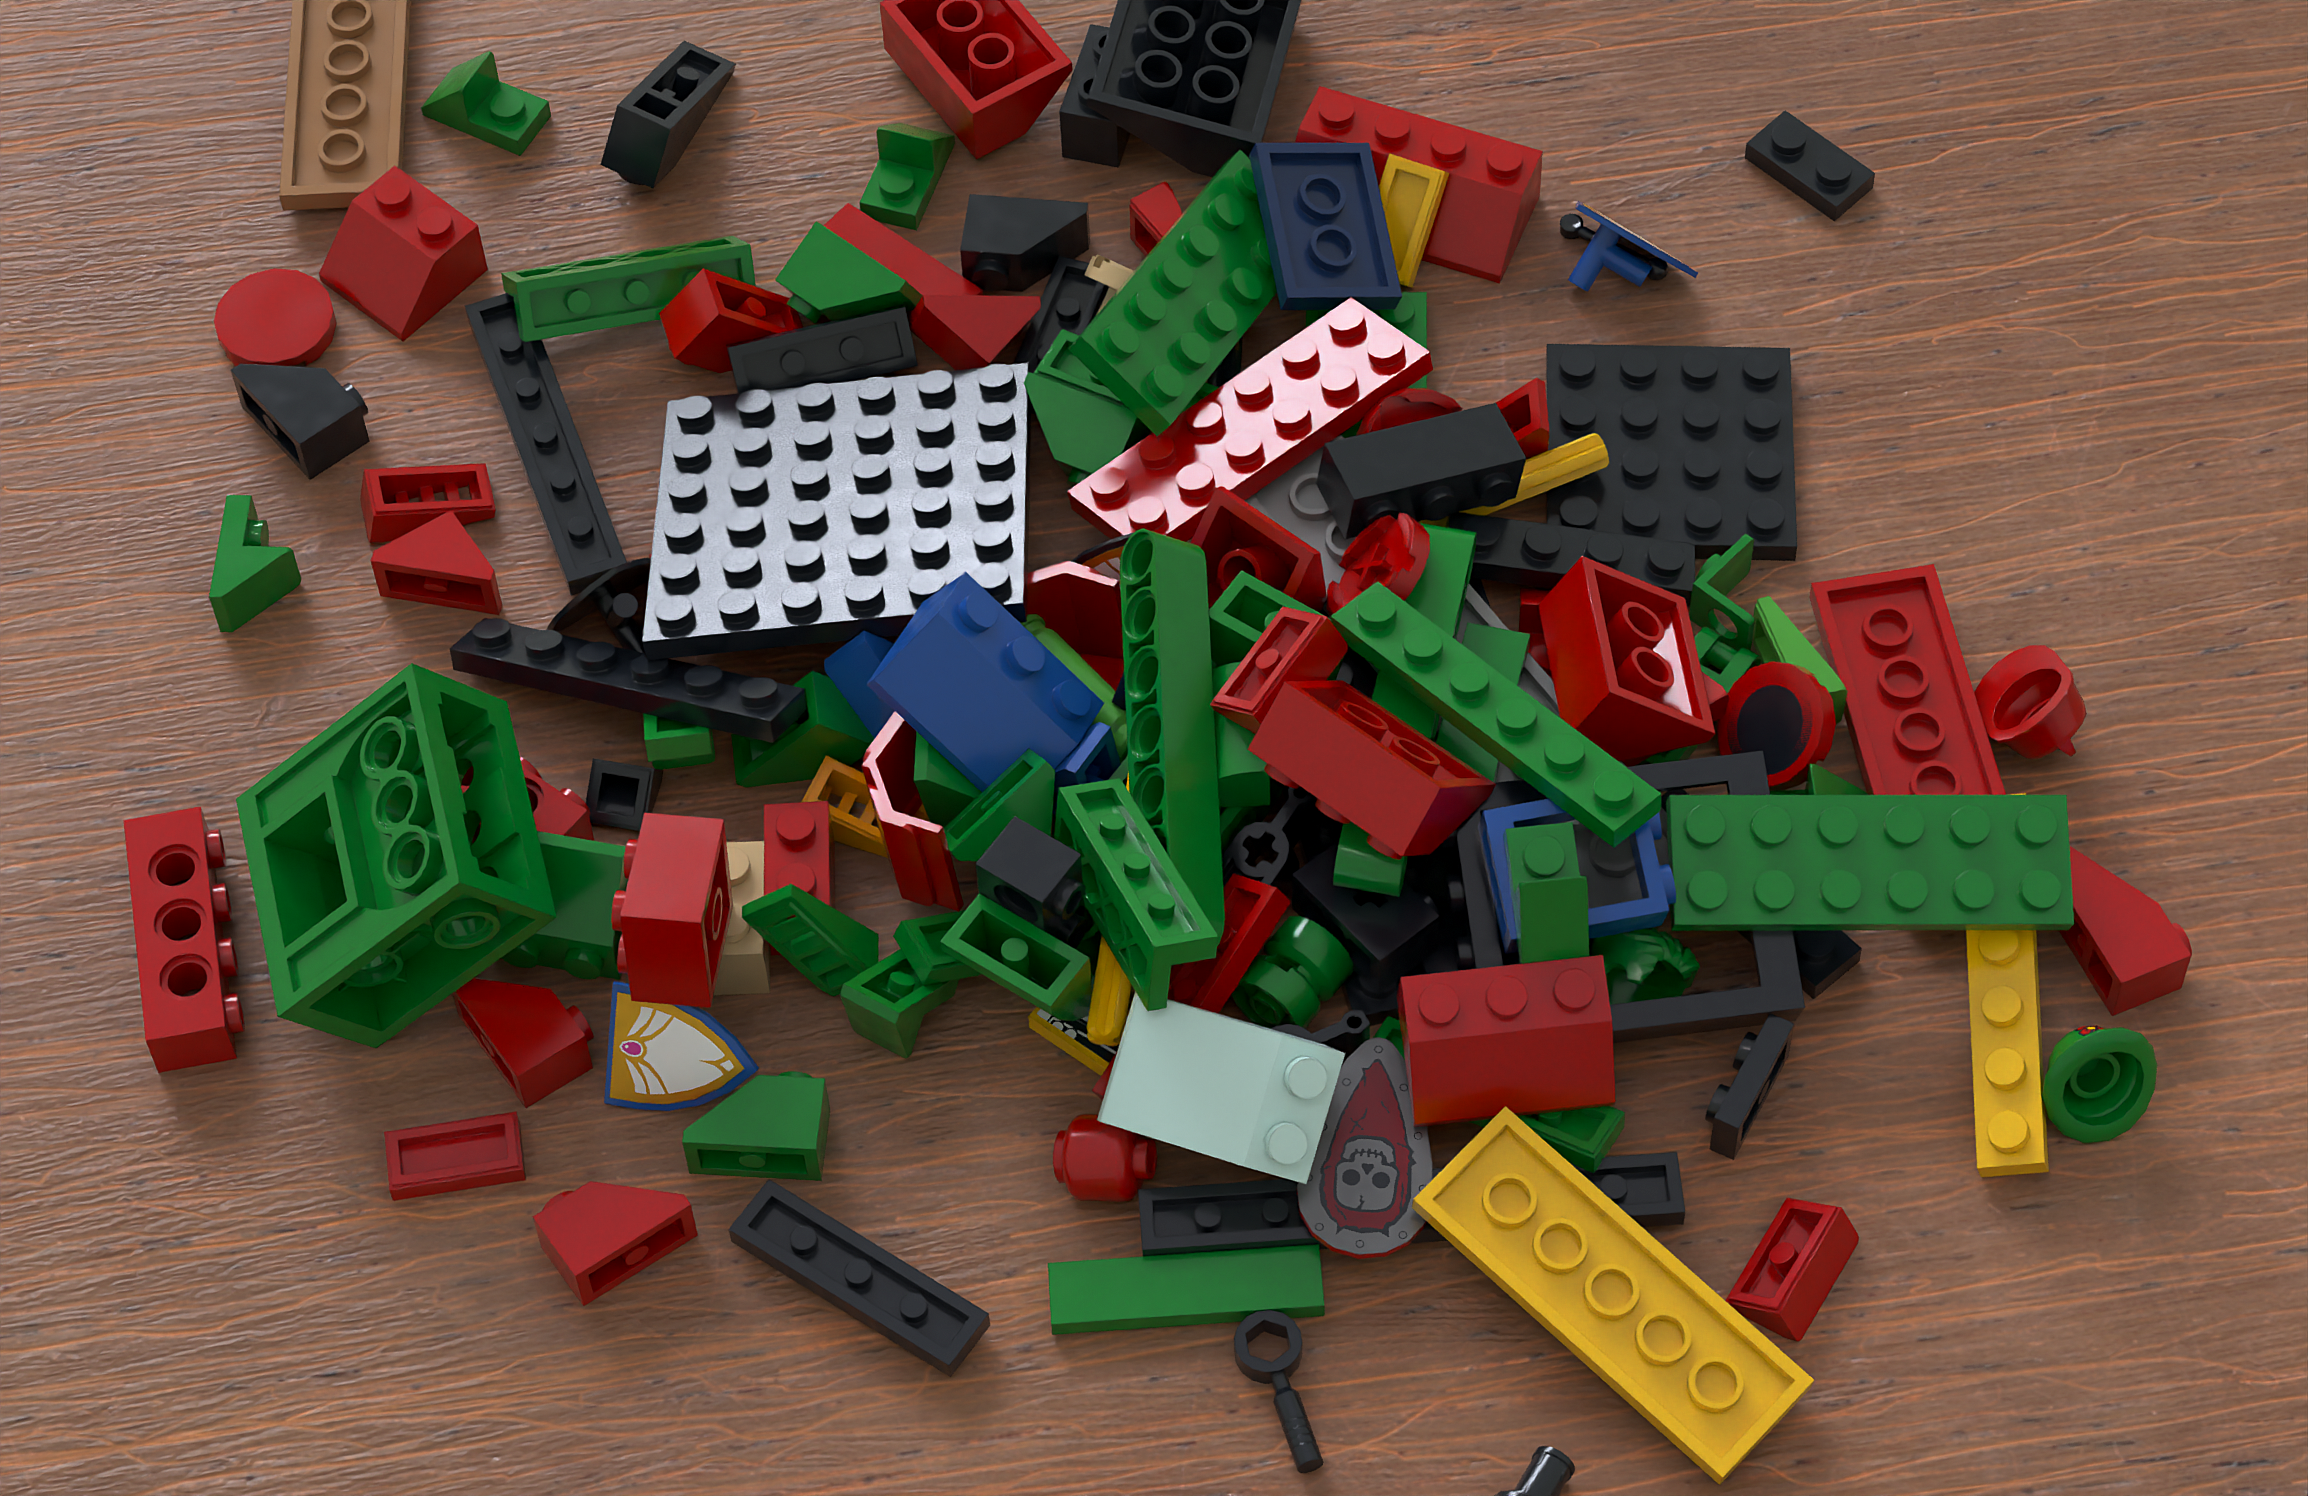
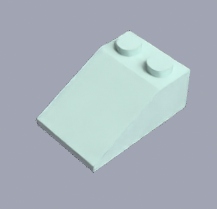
(1222, 1087)

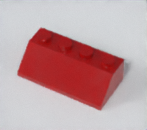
(1488, 186)

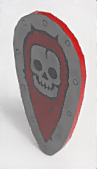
(1368, 1159)

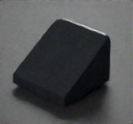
(621, 793)

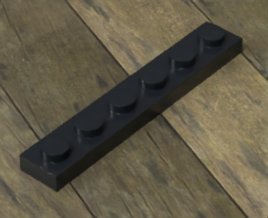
(546, 444)
(628, 681)

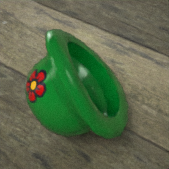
(2099, 1082)

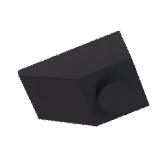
(1018, 240)
(304, 412)

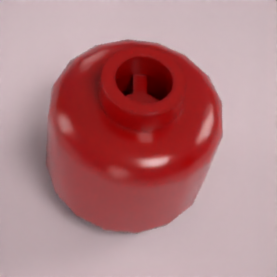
(1102, 1160)

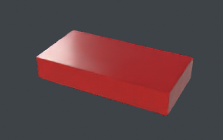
(454, 1156)

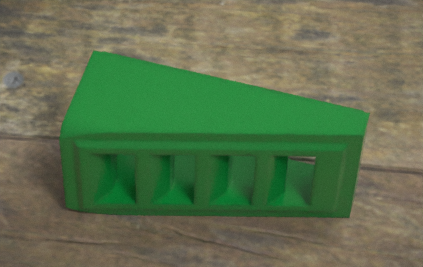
(818, 941)

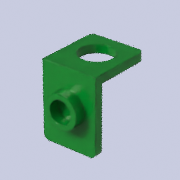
(1711, 586)

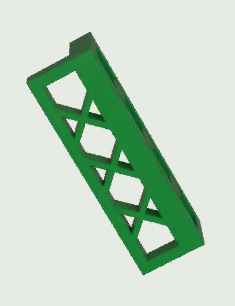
(617, 287)
(1132, 887)

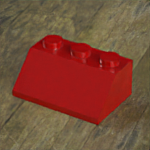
(976, 64)
(1624, 662)
(1367, 767)
(1509, 1039)

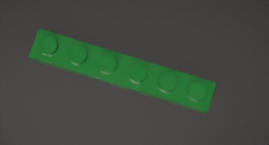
(1497, 714)

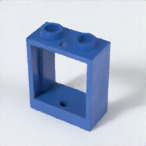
(1654, 879)

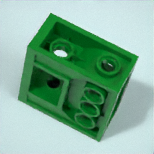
(371, 864)

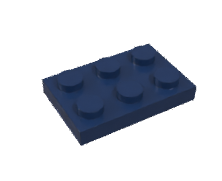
(1325, 225)

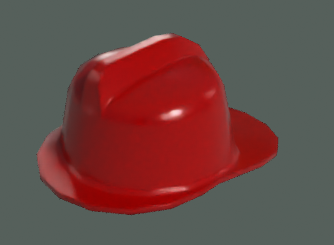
(2031, 703)

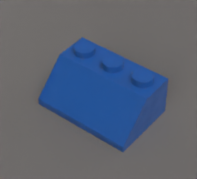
(982, 685)

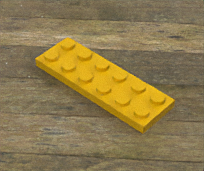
(1613, 1295)

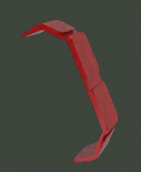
(1089, 618)

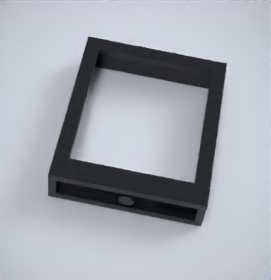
(1774, 951)

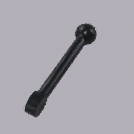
(1572, 227)

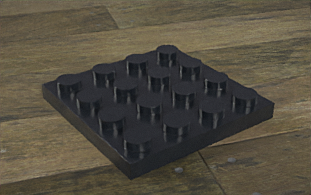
(1690, 442)

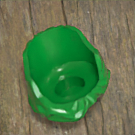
(1645, 965)

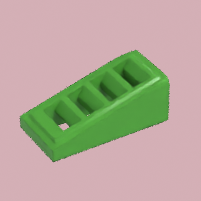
(1781, 641)

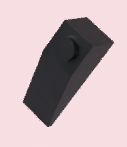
(664, 114)

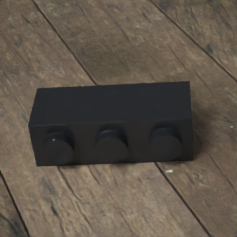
(1421, 469)

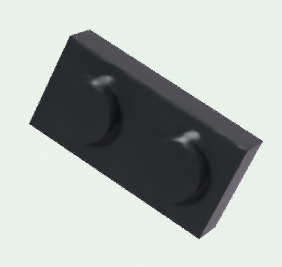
(1809, 165)
(1759, 1064)

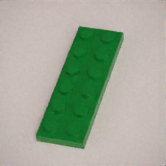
(1184, 302)
(1869, 862)

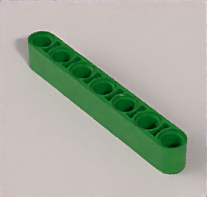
(1441, 599)
(1170, 708)

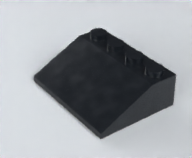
(1194, 74)

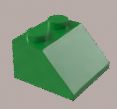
(582, 887)

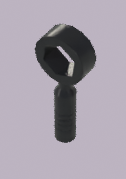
(1286, 1399)

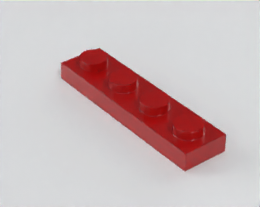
(1250, 918)

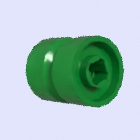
(1294, 974)

